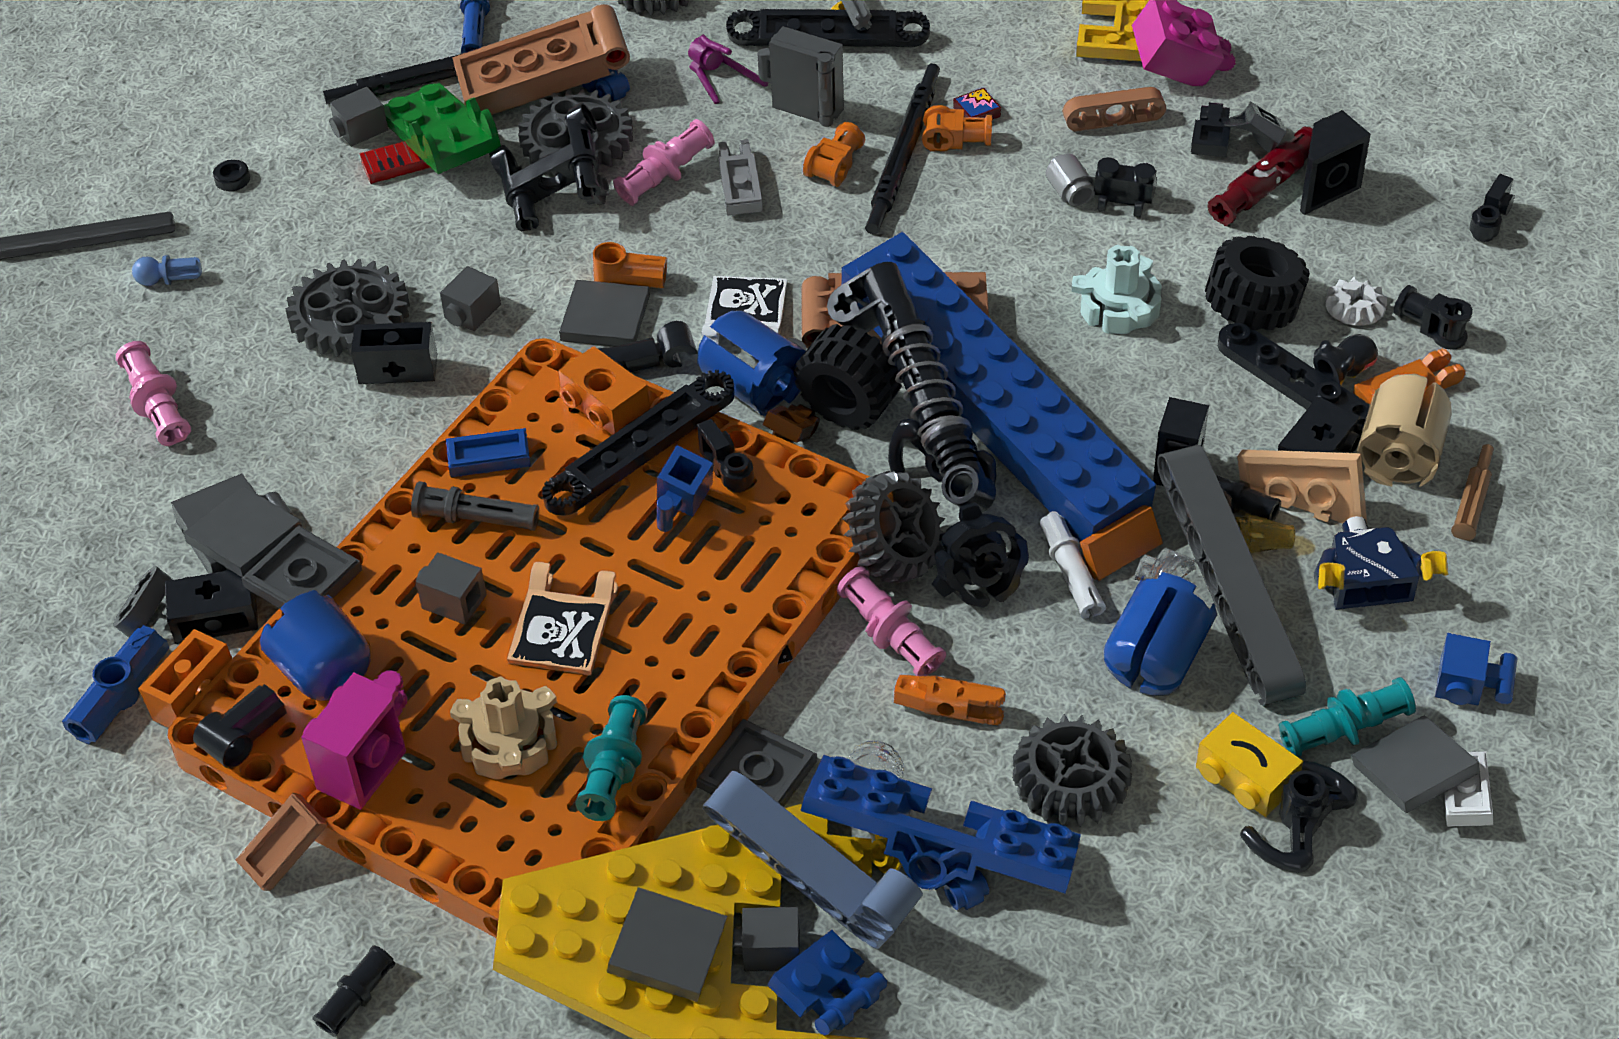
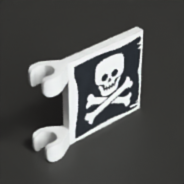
(757, 296)

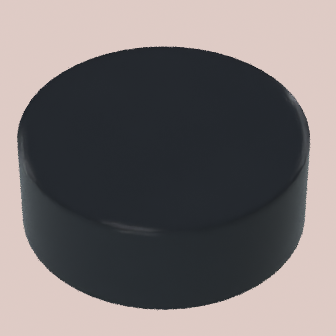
(231, 175)

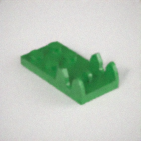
(442, 127)

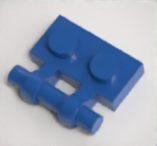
(817, 973)

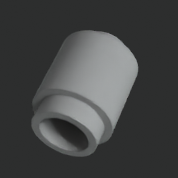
(1070, 179)

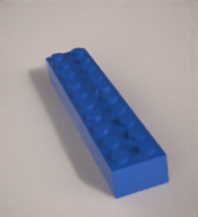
(1015, 404)

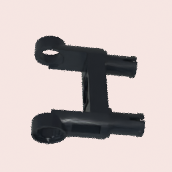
(573, 162)

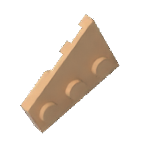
(1312, 481)

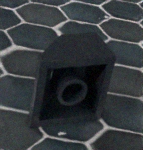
(1334, 161)

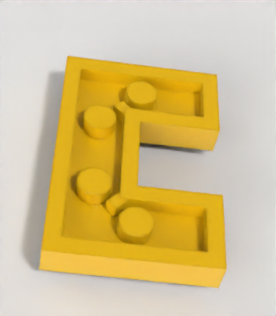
(1110, 41)

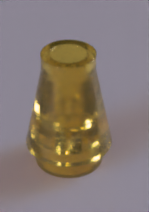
(1265, 534)

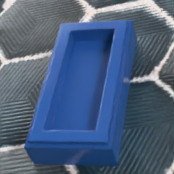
(488, 452)

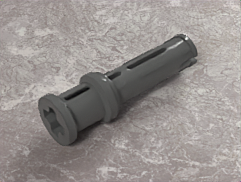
(456, 505)

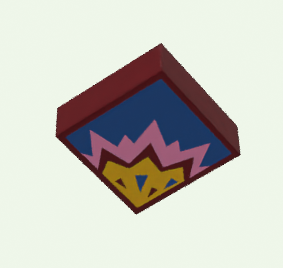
(977, 104)

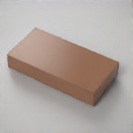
(281, 842)

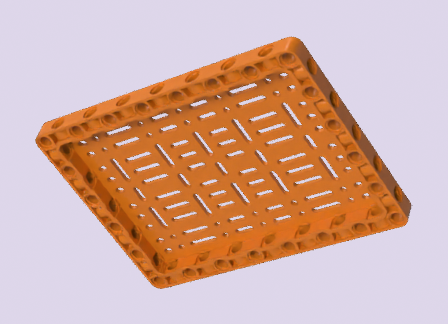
(678, 741)

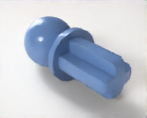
(149, 271)

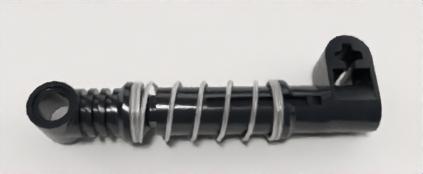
(909, 344)

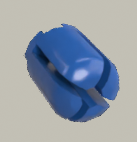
(774, 374)
(1158, 634)

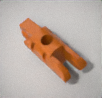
(951, 698)

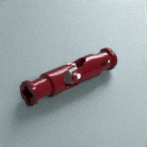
(1261, 178)

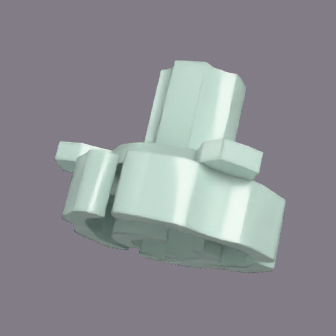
(1121, 290)

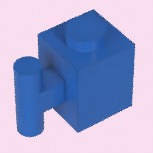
(682, 486)
(1466, 671)

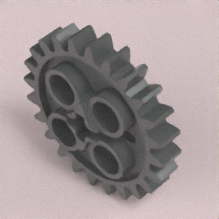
(547, 130)
(343, 297)

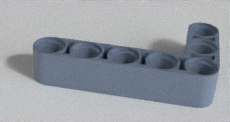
(811, 864)

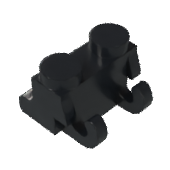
(1124, 184)

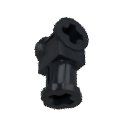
(1436, 316)

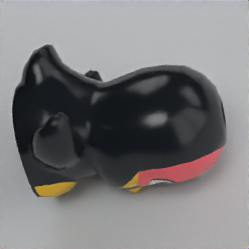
(1347, 359)

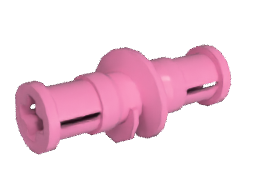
(663, 161)
(153, 393)
(889, 622)

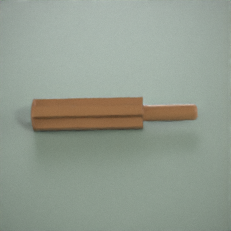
(1473, 496)

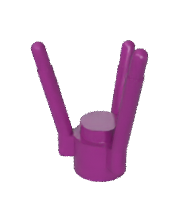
(709, 56)

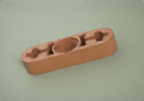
(1136, 97)

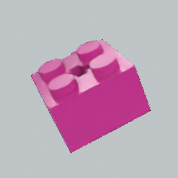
(1180, 43)
(357, 737)

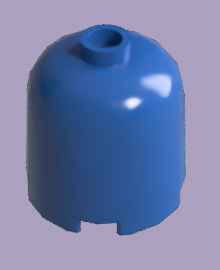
(316, 645)

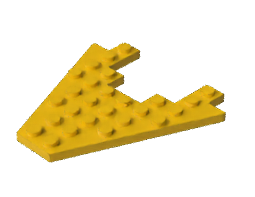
(566, 920)

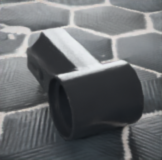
(232, 734)

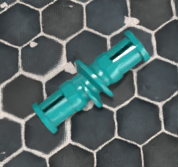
(1347, 716)
(612, 758)

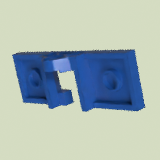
(882, 805)

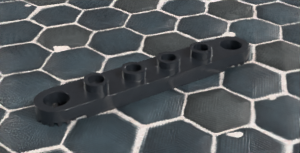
(830, 25)
(638, 443)

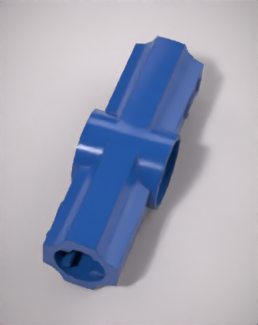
(115, 684)

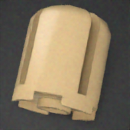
(1405, 431)

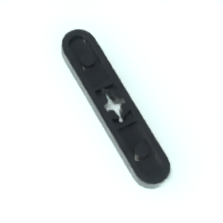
(1277, 365)

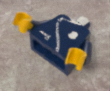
(1374, 566)

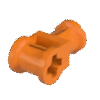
(954, 129)
(834, 157)

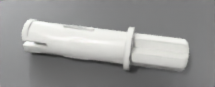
(1076, 574)

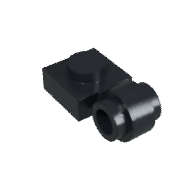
(1209, 134)
(1487, 218)
(718, 447)

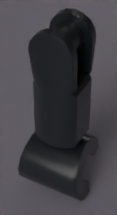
(643, 354)

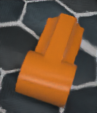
(614, 265)

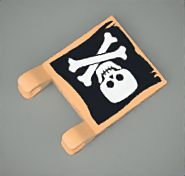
(561, 628)

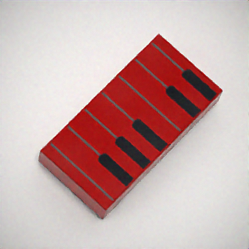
(391, 162)

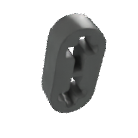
(142, 601)

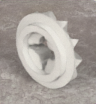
(1360, 313)

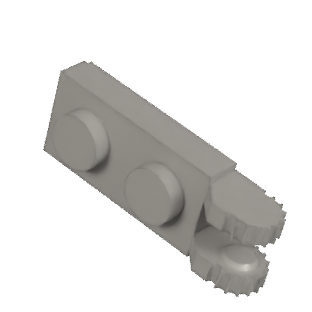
(739, 180)

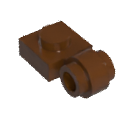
(792, 422)

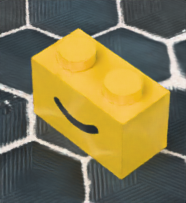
(1247, 764)

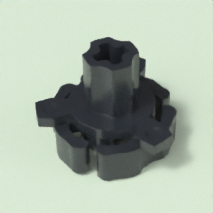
(977, 555)

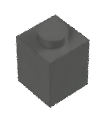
(358, 116)
(470, 298)
(451, 588)
(767, 938)

